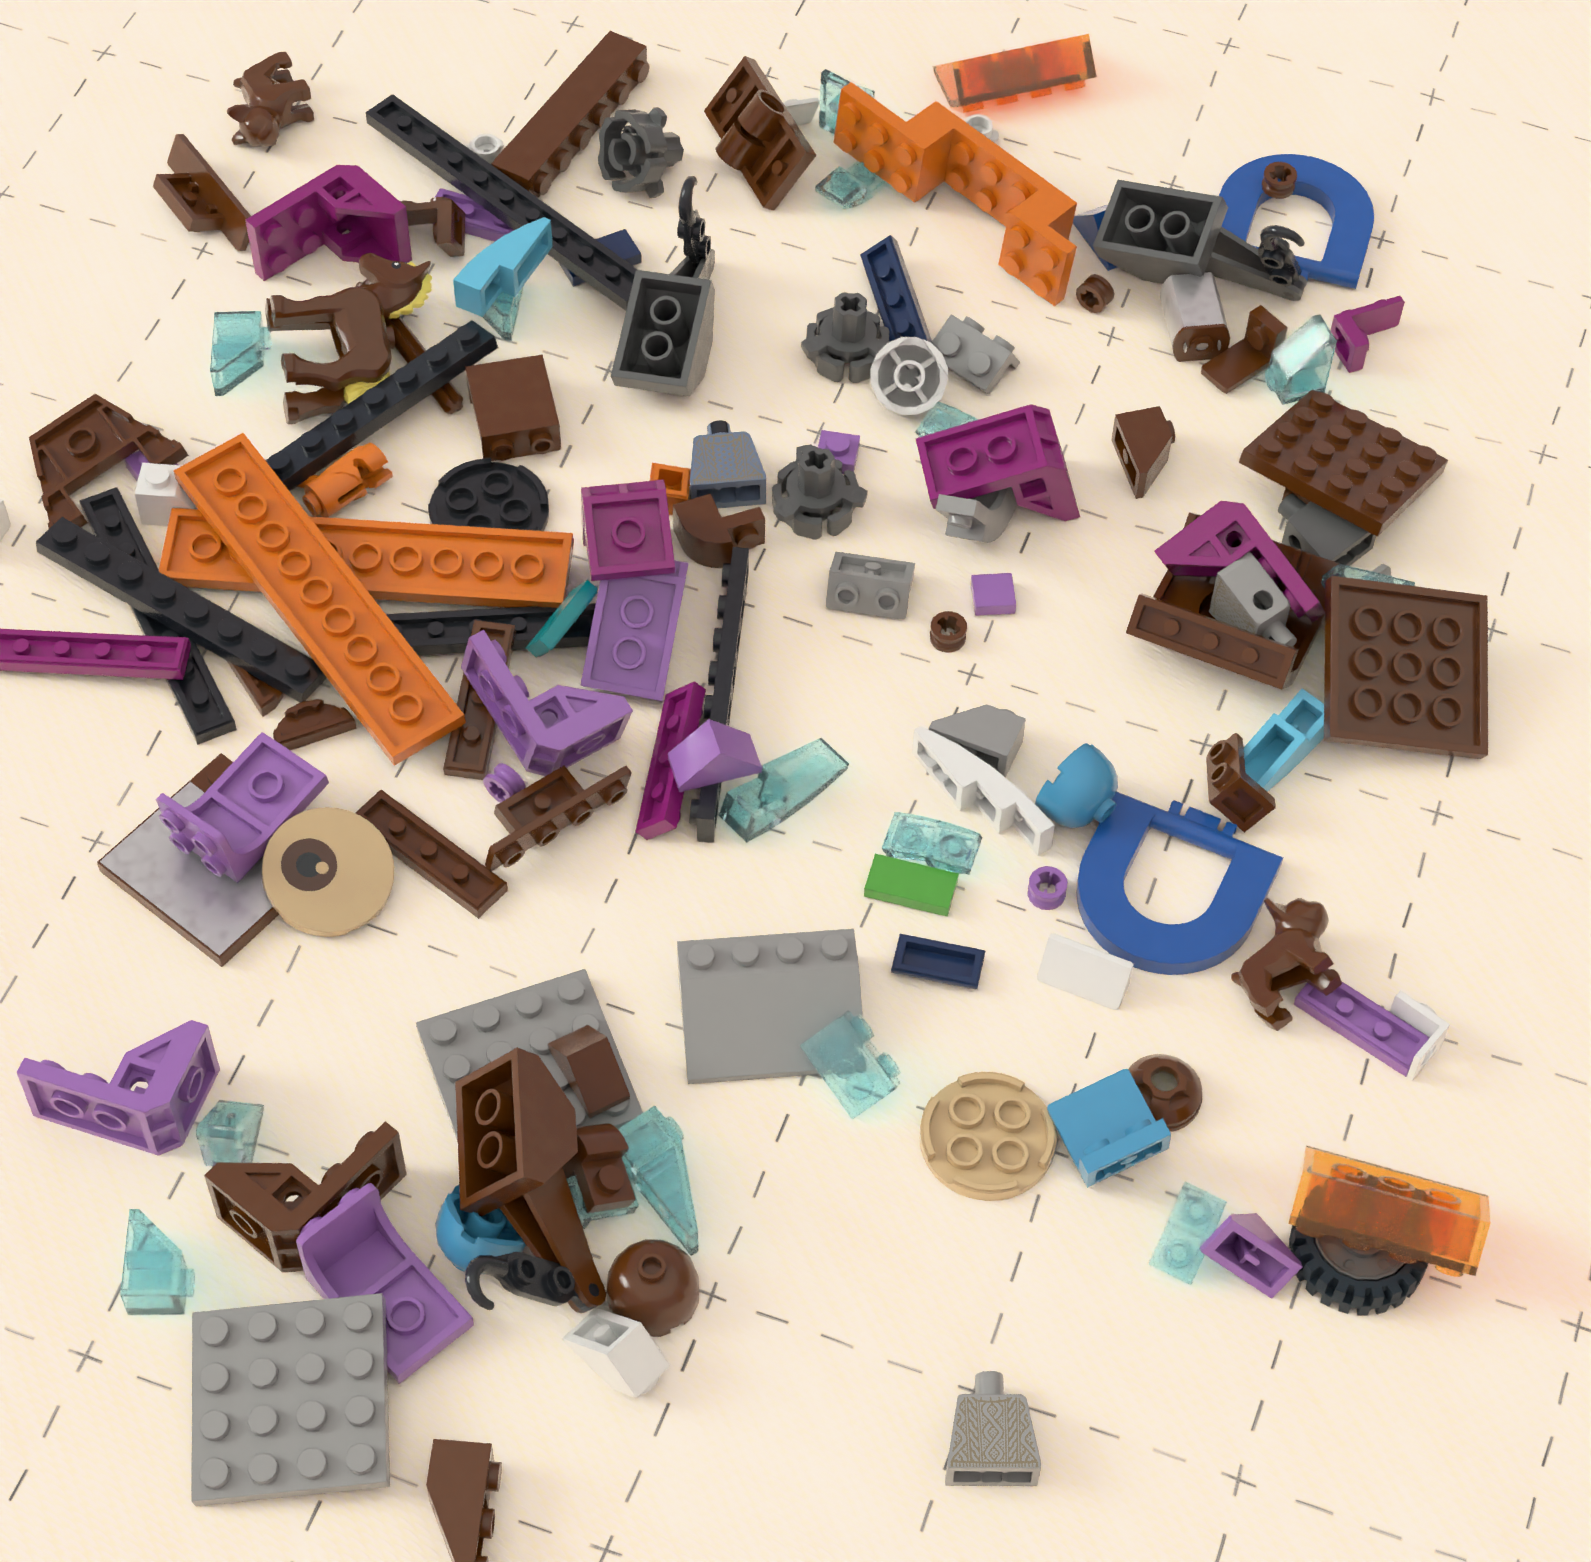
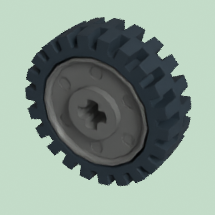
(1353, 1276)

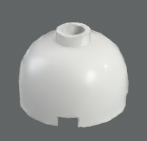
(909, 376)

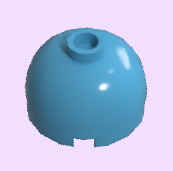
(1081, 790)
(468, 1235)

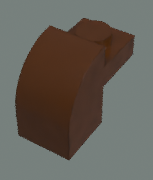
(711, 538)
(601, 1168)

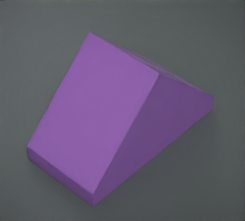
(713, 756)
(1252, 1253)

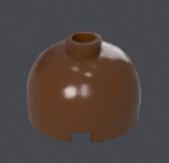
(653, 1285)

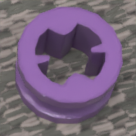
(503, 782)
(1046, 900)

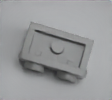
(973, 353)

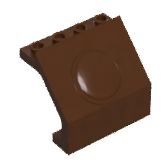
(1181, 622)

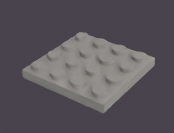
(525, 1019)
(289, 1400)

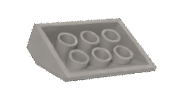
(761, 998)

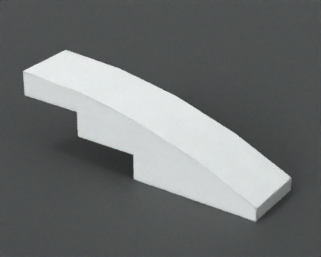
(972, 781)

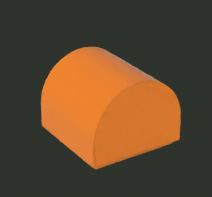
(676, 482)

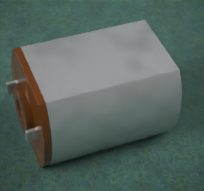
(1194, 317)

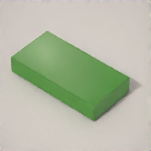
(911, 885)

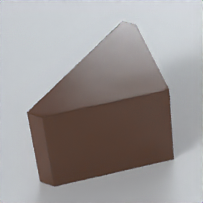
(590, 1069)

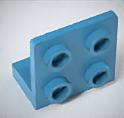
(1108, 1127)

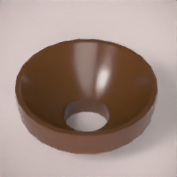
(1175, 1106)

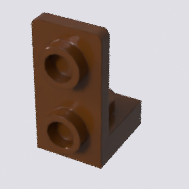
(447, 220)
(1248, 355)
(1232, 789)

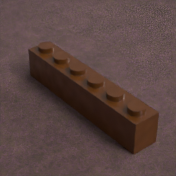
(574, 113)

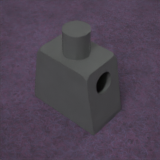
(1323, 532)

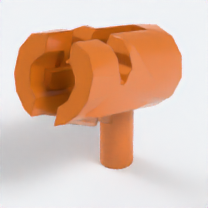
(345, 480)

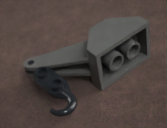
(1180, 232)
(671, 315)

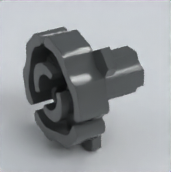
(638, 149)
(845, 336)
(813, 491)

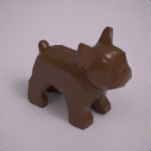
(269, 101)
(1288, 960)

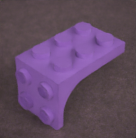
(243, 807)
(361, 1253)

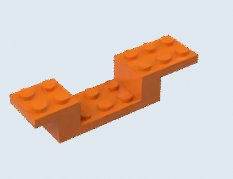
(945, 148)

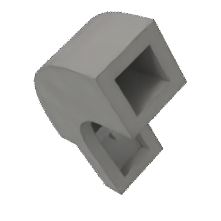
(980, 517)

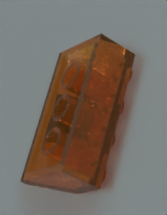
(1016, 72)
(1390, 1212)

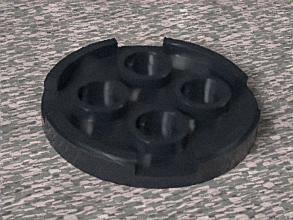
(490, 497)

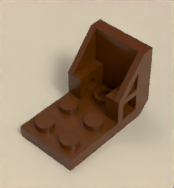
(254, 1195)

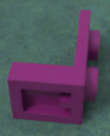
(1353, 326)

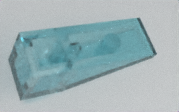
(660, 1172)

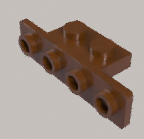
(200, 195)
(546, 808)

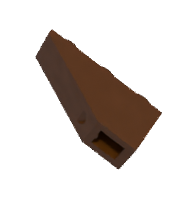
(459, 1494)

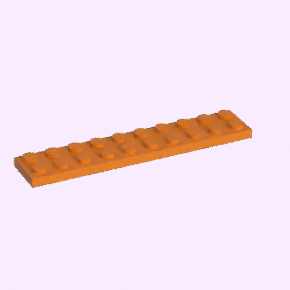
(398, 560)
(320, 599)

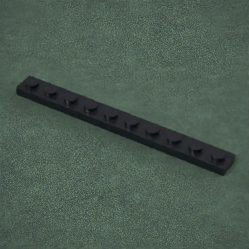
(502, 196)

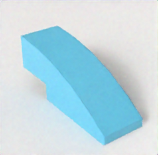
(502, 267)
(1285, 740)

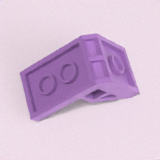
(634, 634)
(550, 728)
(155, 1119)

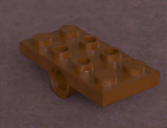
(758, 134)

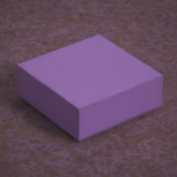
(993, 594)

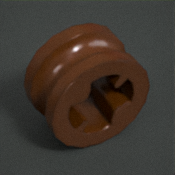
(1275, 188)
(1095, 293)
(950, 642)

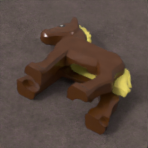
(357, 329)

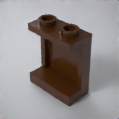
(514, 408)

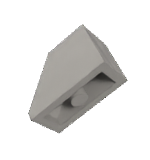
(985, 732)

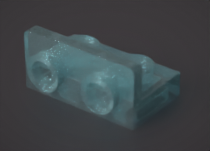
(852, 1063)

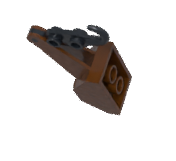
(511, 1156)

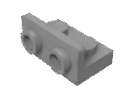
(869, 585)

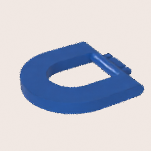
(1327, 185)
(1161, 946)

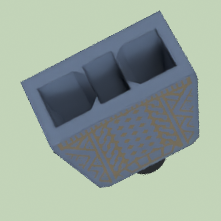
(727, 467)

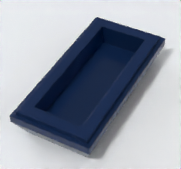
(938, 961)

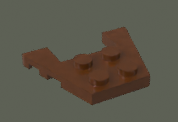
(87, 444)

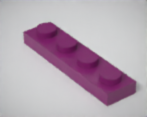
(661, 796)

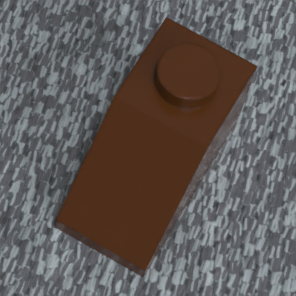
(1142, 445)

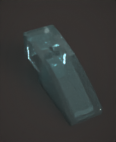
(781, 789)

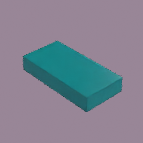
(562, 619)

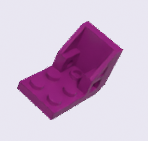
(320, 213)
(999, 453)
(627, 530)
(1207, 548)

